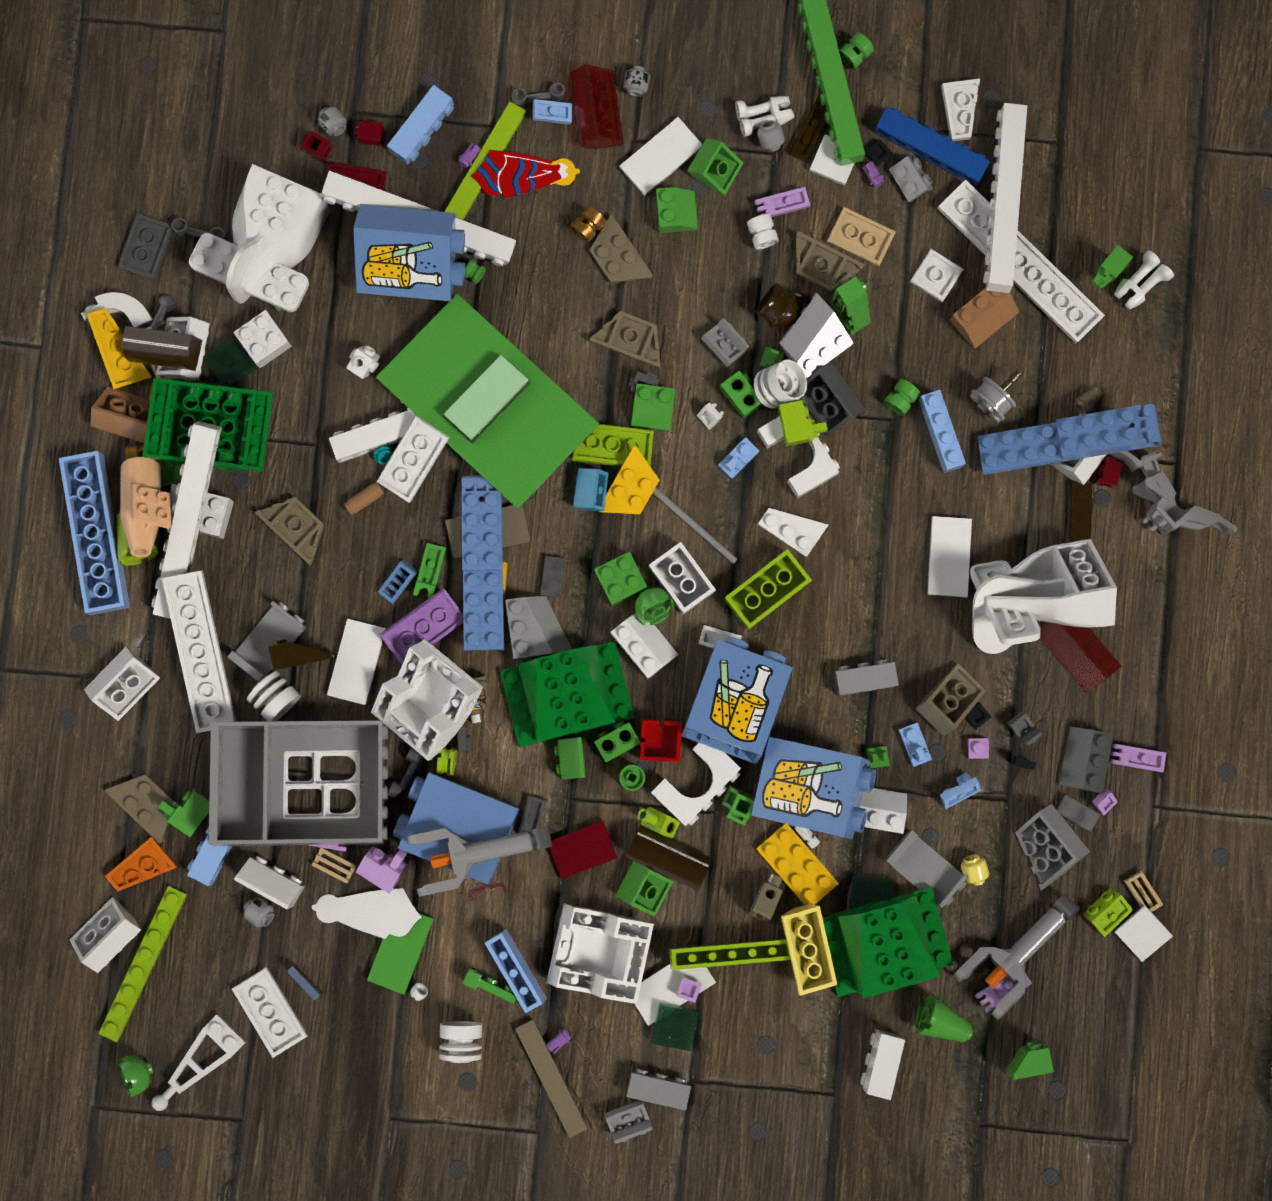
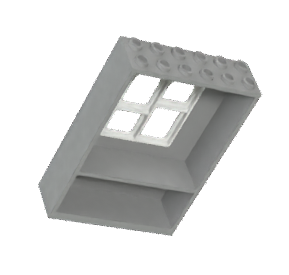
(253, 784)

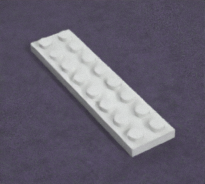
(198, 649)

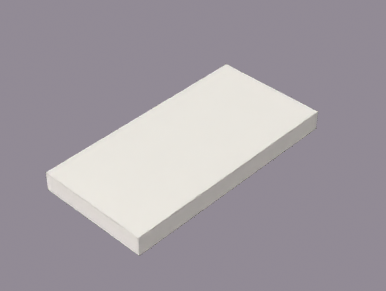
(661, 156)
(413, 459)
(949, 556)
(356, 662)
(663, 987)
(269, 1012)

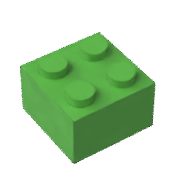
(620, 578)

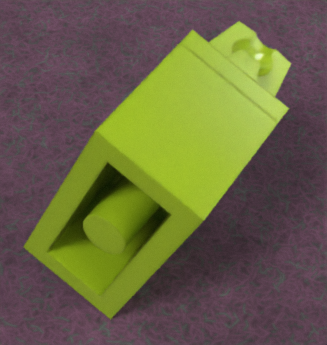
(796, 426)

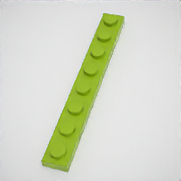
(143, 963)

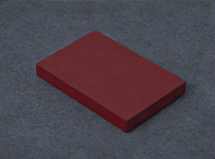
(368, 176)
(582, 849)

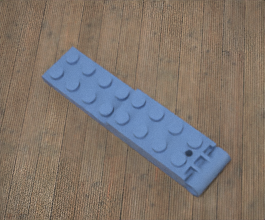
(1071, 439)
(482, 565)

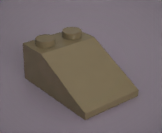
(951, 700)

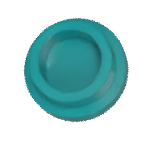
(383, 454)

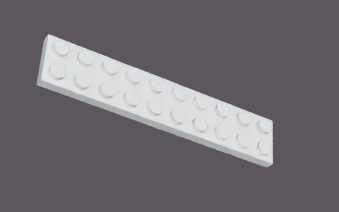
(1032, 270)

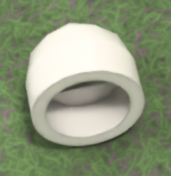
(419, 987)

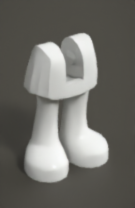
(772, 106)
(1150, 261)

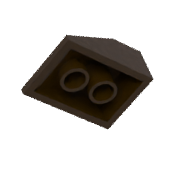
(290, 654)

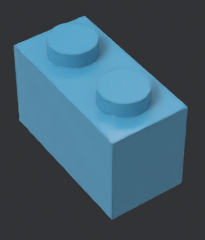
(590, 489)

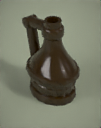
(780, 306)

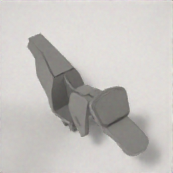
(1164, 511)

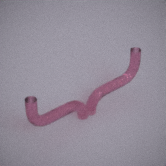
(483, 888)

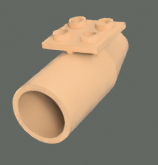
(143, 504)

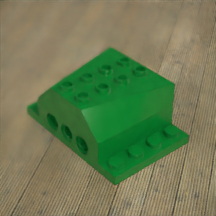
(239, 412)
(567, 693)
(887, 944)

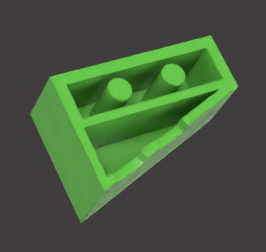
(851, 305)

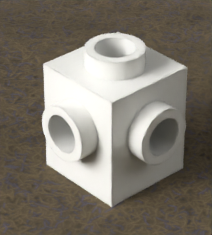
(363, 361)

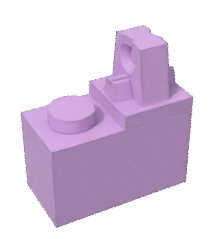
(382, 869)

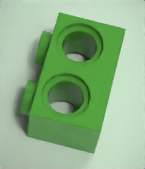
(737, 396)
(619, 746)

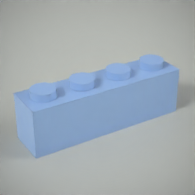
(420, 125)
(941, 431)
(208, 861)
(516, 971)

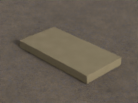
(514, 530)

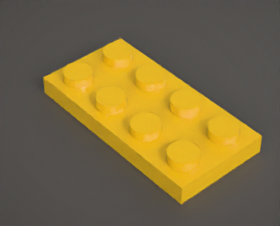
(797, 865)

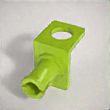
(658, 821)

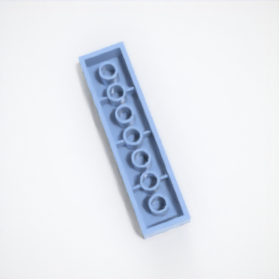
(94, 532)

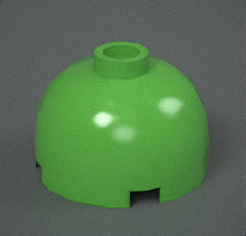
(653, 605)
(135, 1074)

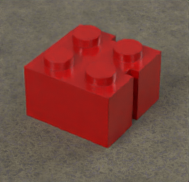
(661, 742)

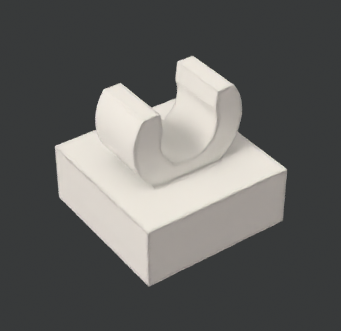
(710, 415)

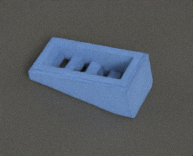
(392, 577)

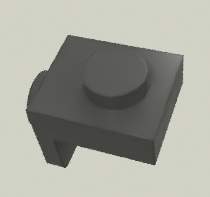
(641, 378)
(1024, 729)
(464, 740)

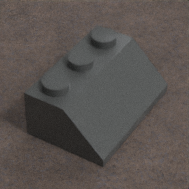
(831, 399)
(1086, 759)

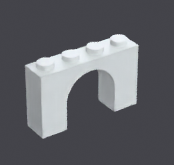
(822, 466)
(687, 808)

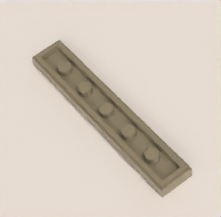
(551, 1078)

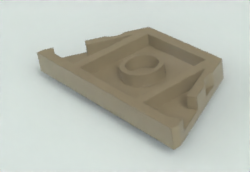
(617, 255)
(823, 264)
(631, 338)
(295, 526)
(141, 801)

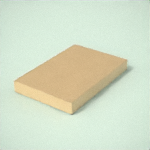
(861, 237)

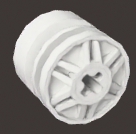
(780, 384)
(276, 700)
(460, 1045)

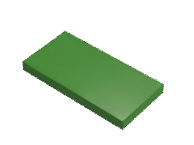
(399, 957)

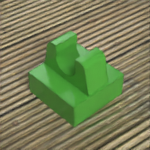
(771, 357)
(878, 757)

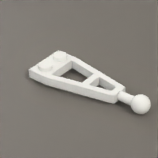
(224, 1036)

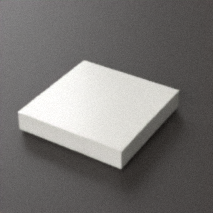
(826, 164)
(936, 275)
(1143, 933)

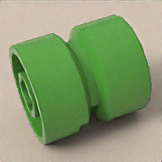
(857, 49)
(902, 397)
(632, 777)

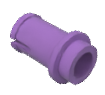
(469, 155)
(873, 174)
(559, 1040)

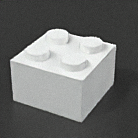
(262, 339)

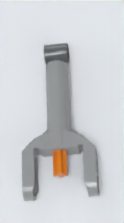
(464, 855)
(1011, 961)

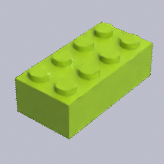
(767, 589)

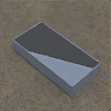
(301, 978)

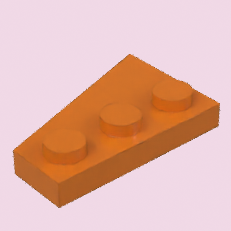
(141, 865)

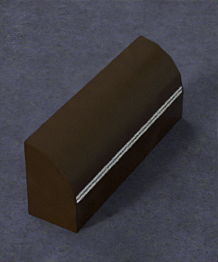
(161, 348)
(669, 857)

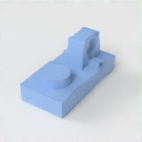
(552, 111)
(738, 458)
(915, 744)
(966, 788)

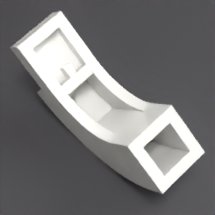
(124, 304)

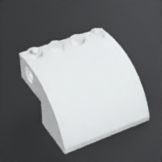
(427, 700)
(600, 953)

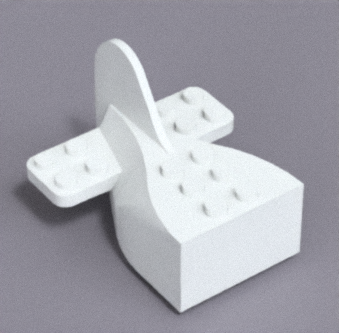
(271, 234)
(1052, 585)

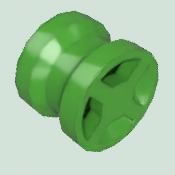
(474, 271)

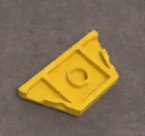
(631, 485)

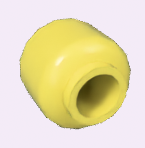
(975, 869)

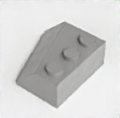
(815, 337)
(534, 628)
(1050, 845)

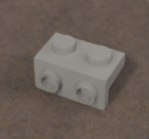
(911, 178)
(725, 342)
(628, 1121)

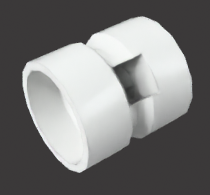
(762, 230)

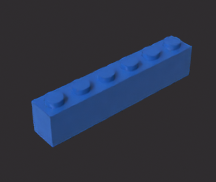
(932, 146)

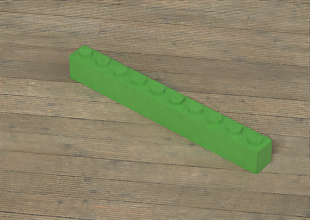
(832, 81)

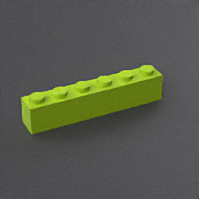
(728, 954)

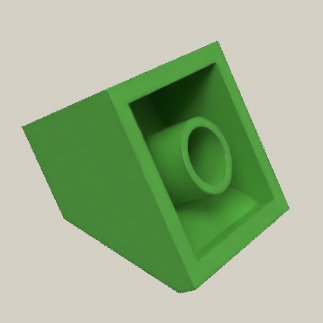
(715, 166)
(676, 210)
(653, 407)
(571, 758)
(644, 888)
(1030, 1061)

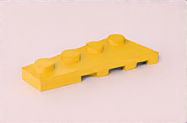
(109, 341)

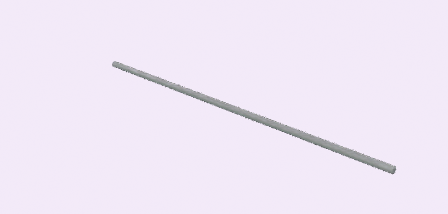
(694, 525)

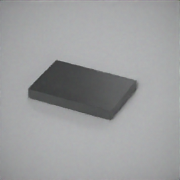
(145, 246)

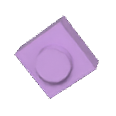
(978, 748)
(1104, 801)
(688, 989)

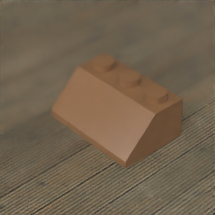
(984, 316)
(121, 414)

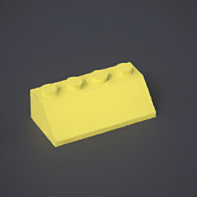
(808, 949)

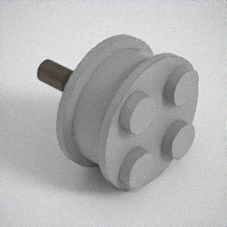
(993, 398)

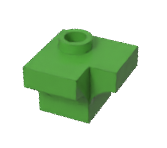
(739, 803)

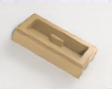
(319, 857)
(1134, 878)

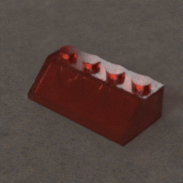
(596, 107)
(1080, 653)

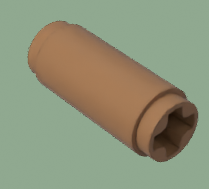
(364, 498)

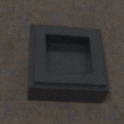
(878, 153)
(978, 715)
(1023, 763)

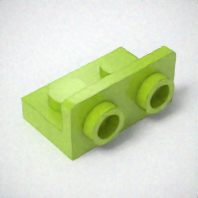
(1108, 911)

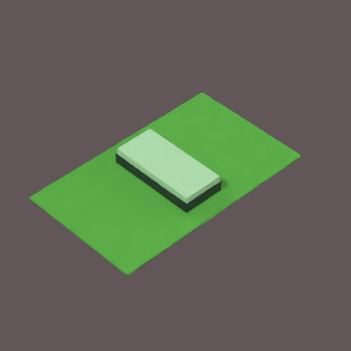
(489, 401)

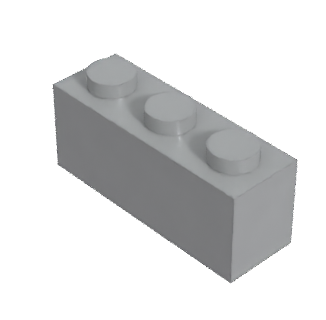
(866, 677)
(658, 1089)

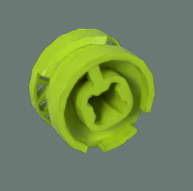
(443, 762)

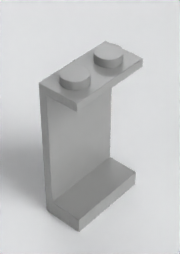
(254, 652)
(926, 868)

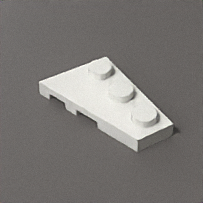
(959, 105)
(793, 530)

